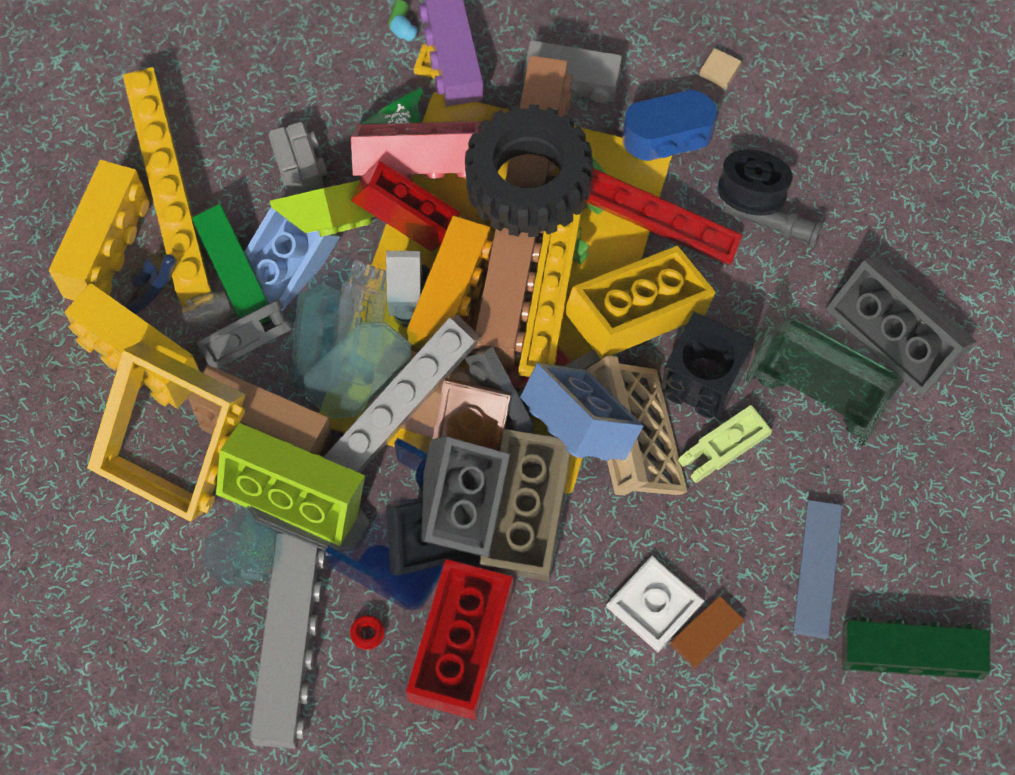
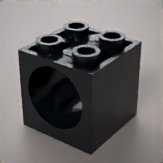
(713, 341)

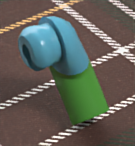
(399, 24)

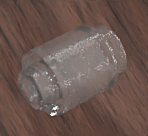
(206, 310)

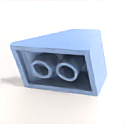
(286, 256)

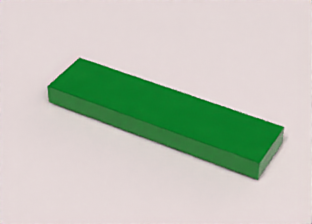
(231, 261)

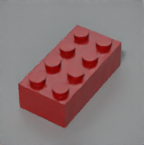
(460, 639)

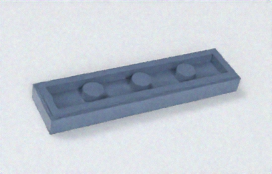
(817, 569)

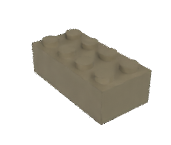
(529, 506)

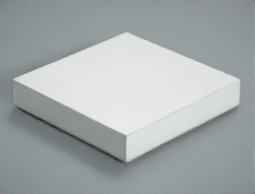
(655, 603)

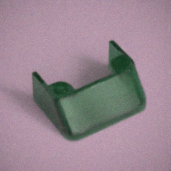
(828, 374)

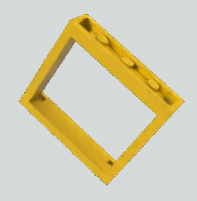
(119, 407)

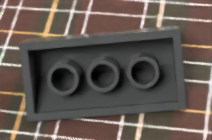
(900, 324)

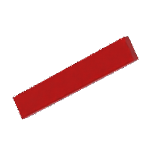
(663, 217)

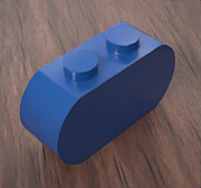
(669, 125)

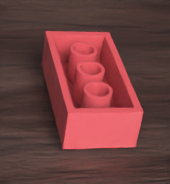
(413, 147)

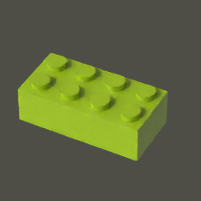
(289, 483)

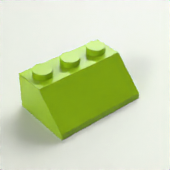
(324, 210)

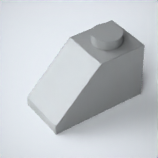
(404, 282)

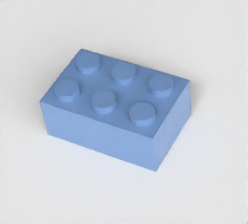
(581, 412)

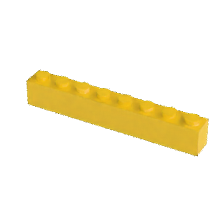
(166, 184)

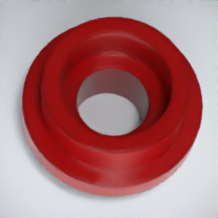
(363, 622)

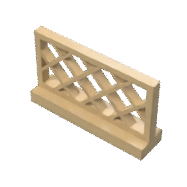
(630, 473)

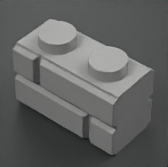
(296, 158)

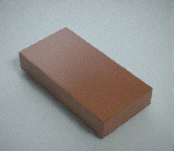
(707, 632)

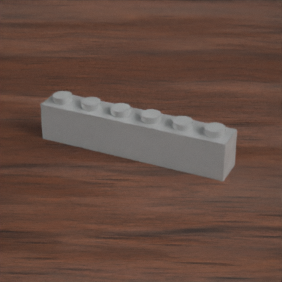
(404, 395)
(286, 644)

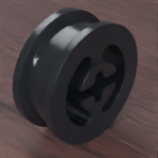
(754, 182)

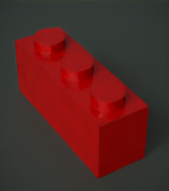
(404, 205)

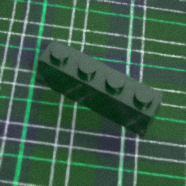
(916, 648)

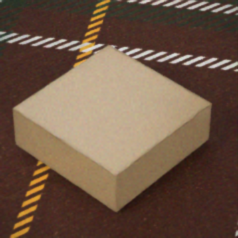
(720, 68)

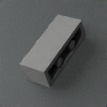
(593, 72)

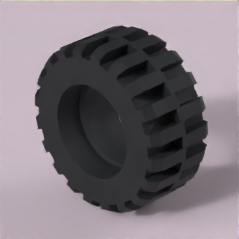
(523, 133)

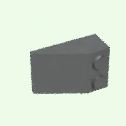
(462, 494)

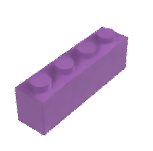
(452, 51)

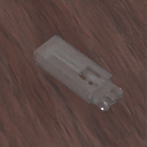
(363, 285)

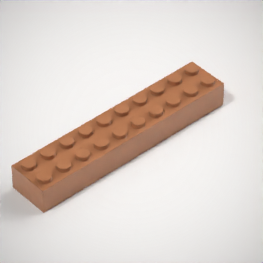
(516, 258)

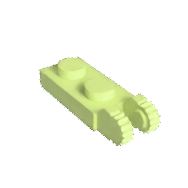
(727, 442)

